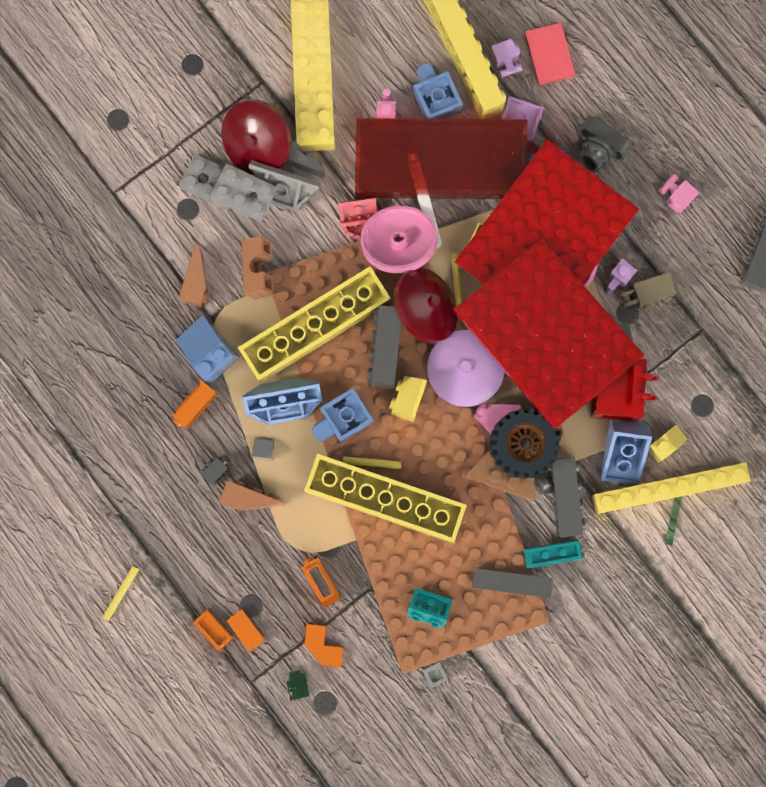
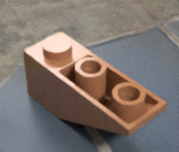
(244, 499)

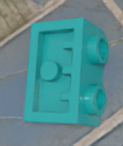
(429, 608)

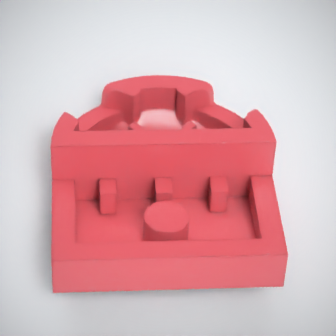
(355, 215)

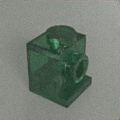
(298, 685)

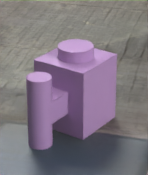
(504, 55)
(620, 276)

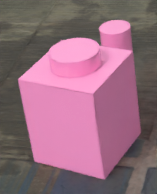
(386, 108)
(681, 195)

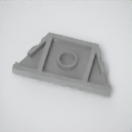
(292, 188)

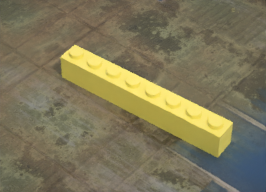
(670, 488)

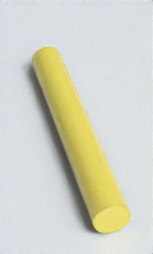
(456, 279)
(372, 462)
(120, 593)

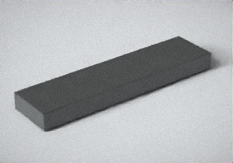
(512, 583)

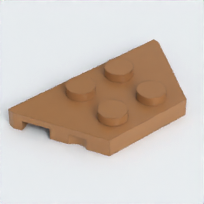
(489, 474)

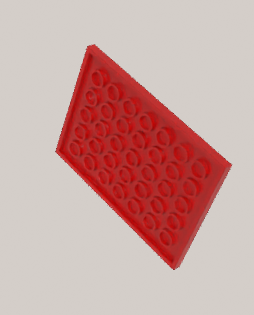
(553, 202)
(548, 333)

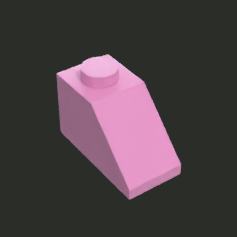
(492, 412)

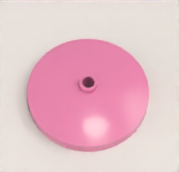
(399, 239)

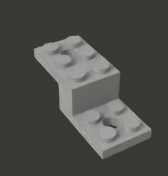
(228, 187)

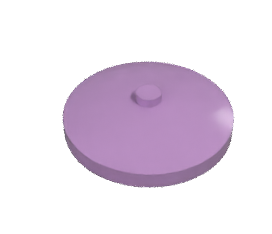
(463, 370)

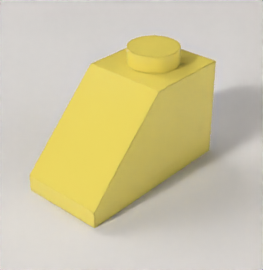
(667, 443)

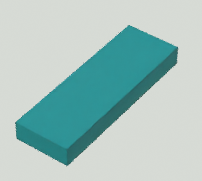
(552, 554)

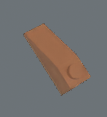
(195, 285)

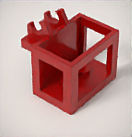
(625, 396)

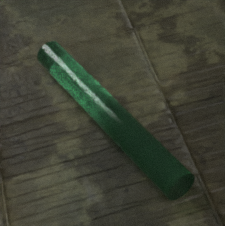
(673, 521)

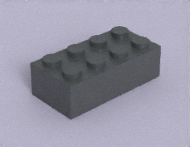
(386, 348)

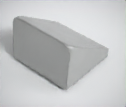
(263, 449)

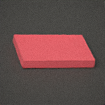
(549, 54)

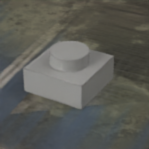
(435, 675)

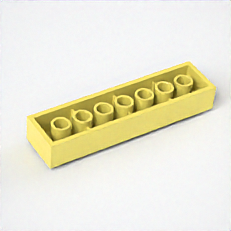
(467, 57)
(312, 75)
(314, 324)
(385, 498)

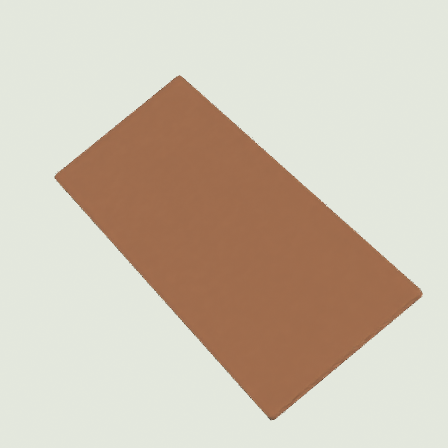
(435, 457)

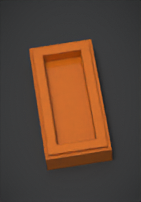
(213, 630)
(245, 630)

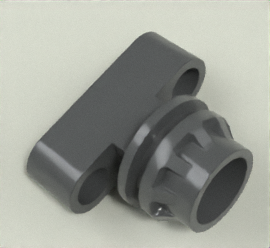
(600, 144)

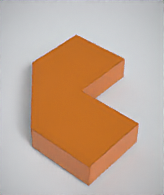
(324, 654)

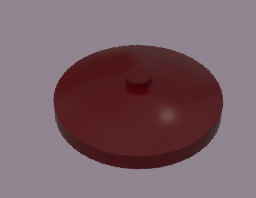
(256, 133)
(425, 305)

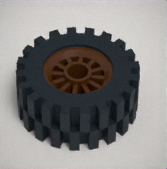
(504, 454)

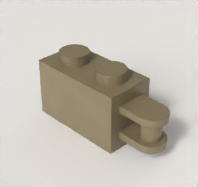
(650, 292)

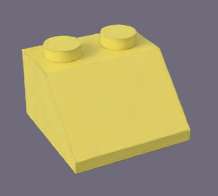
(408, 398)

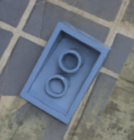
(207, 349)
(625, 452)

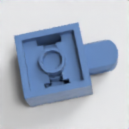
(434, 94)
(342, 419)

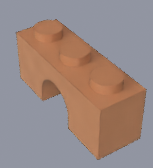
(255, 253)

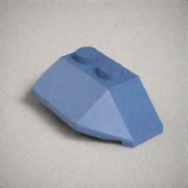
(282, 400)

